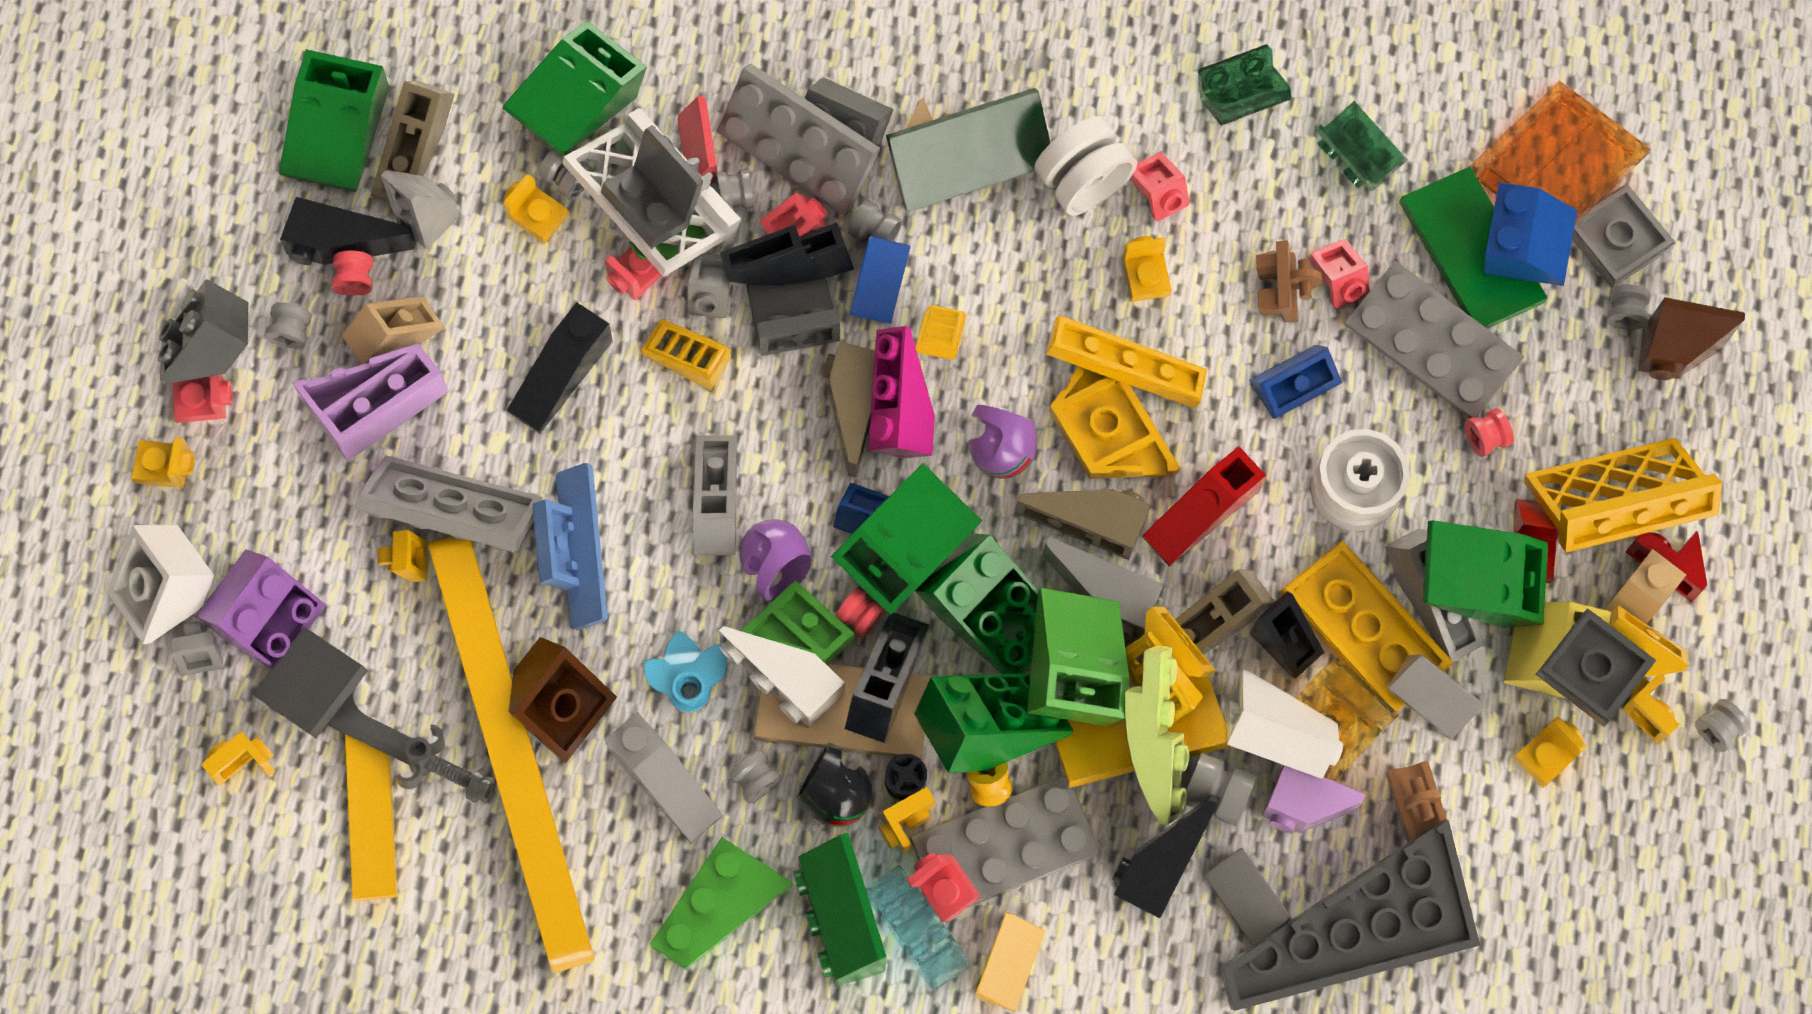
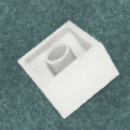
(159, 580)

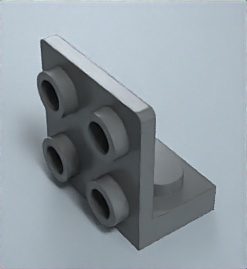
(657, 191)
(793, 316)

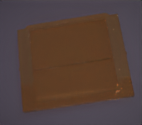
(1562, 149)

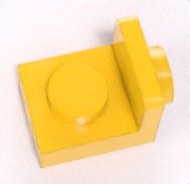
(533, 209)
(1146, 268)
(163, 463)
(1650, 714)
(1551, 751)
(910, 812)

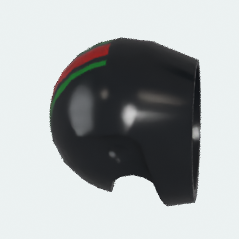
(834, 792)

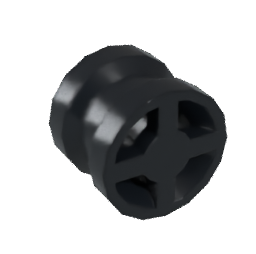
(909, 770)

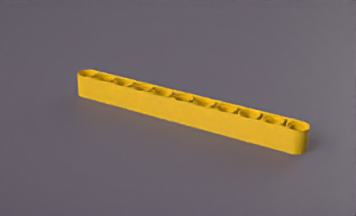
(511, 755)

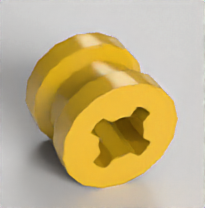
(990, 786)

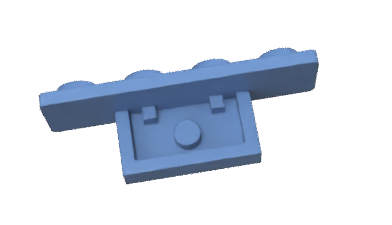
(571, 546)

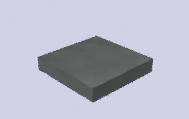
(1595, 667)
(310, 682)

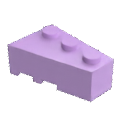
(372, 398)

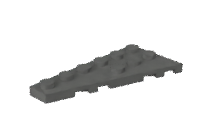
(1381, 920)

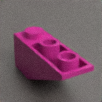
(900, 399)

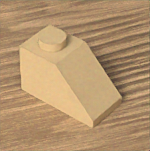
(390, 326)
(1647, 587)

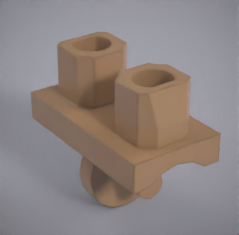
(1282, 265)
(1416, 798)

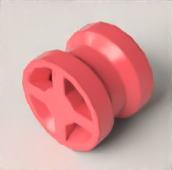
(352, 273)
(1489, 432)
(860, 612)

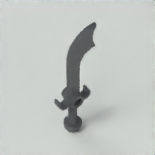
(414, 752)

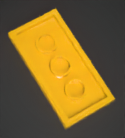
(1361, 620)
(1104, 751)

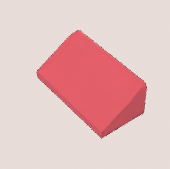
(697, 136)

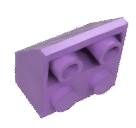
(260, 608)

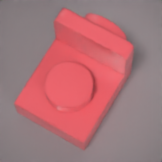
(1162, 185)
(798, 210)
(1342, 272)
(630, 274)
(202, 399)
(944, 885)

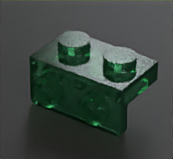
(1242, 85)
(1361, 146)

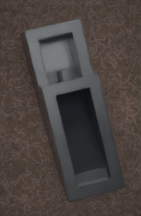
(788, 258)

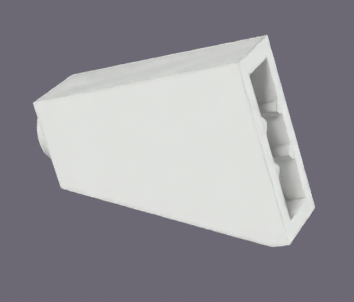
(1280, 727)

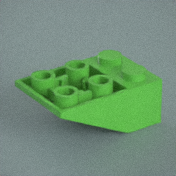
(1078, 659)

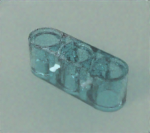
(917, 928)

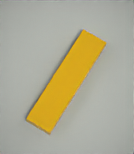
(1126, 361)
(370, 822)

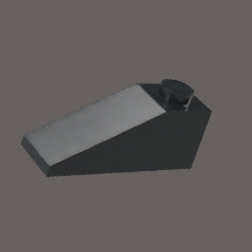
(321, 230)
(561, 367)
(886, 677)
(1160, 863)

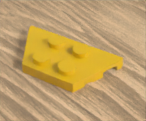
(1110, 429)

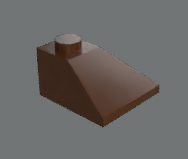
(1684, 336)
(557, 697)

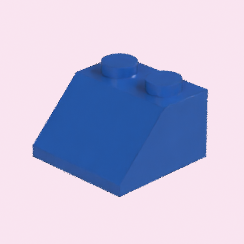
(1529, 235)

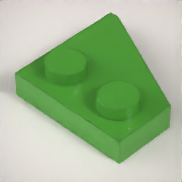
(802, 623)

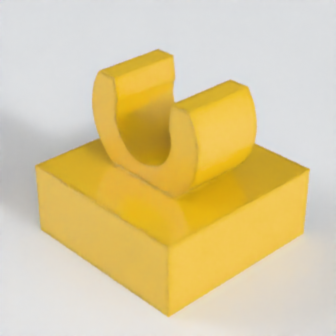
(406, 556)

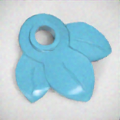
(684, 667)

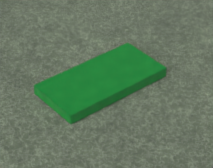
(1455, 226)

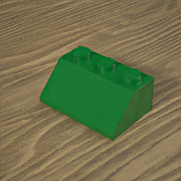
(840, 912)

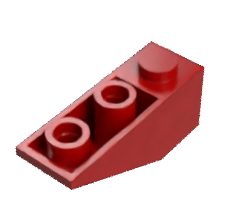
(1205, 506)

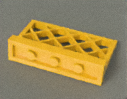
(1627, 511)

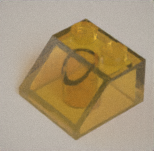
(1354, 706)

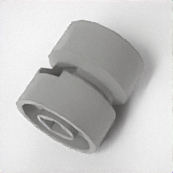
(1232, 787)

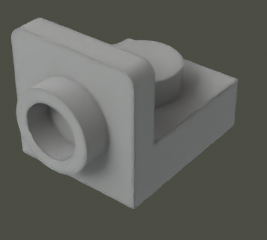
(708, 287)

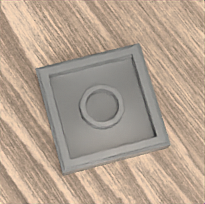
(1621, 236)

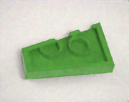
(717, 902)

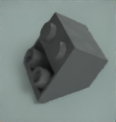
(851, 108)
(204, 335)

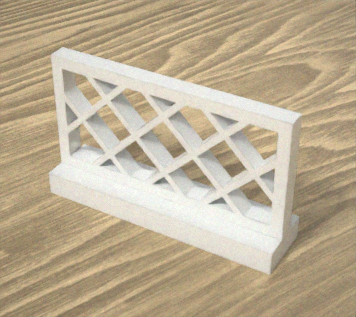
(710, 213)

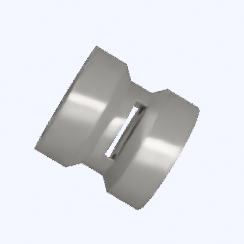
(555, 172)
(871, 222)

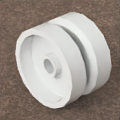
(1085, 165)
(1360, 480)

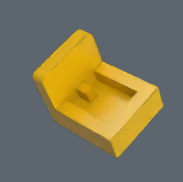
(230, 756)

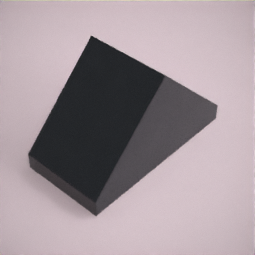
(1287, 636)

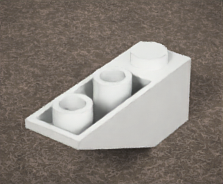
(791, 674)

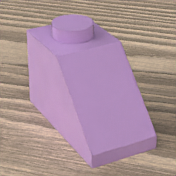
(1306, 801)

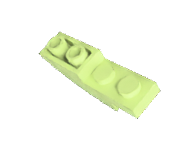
(1154, 751)

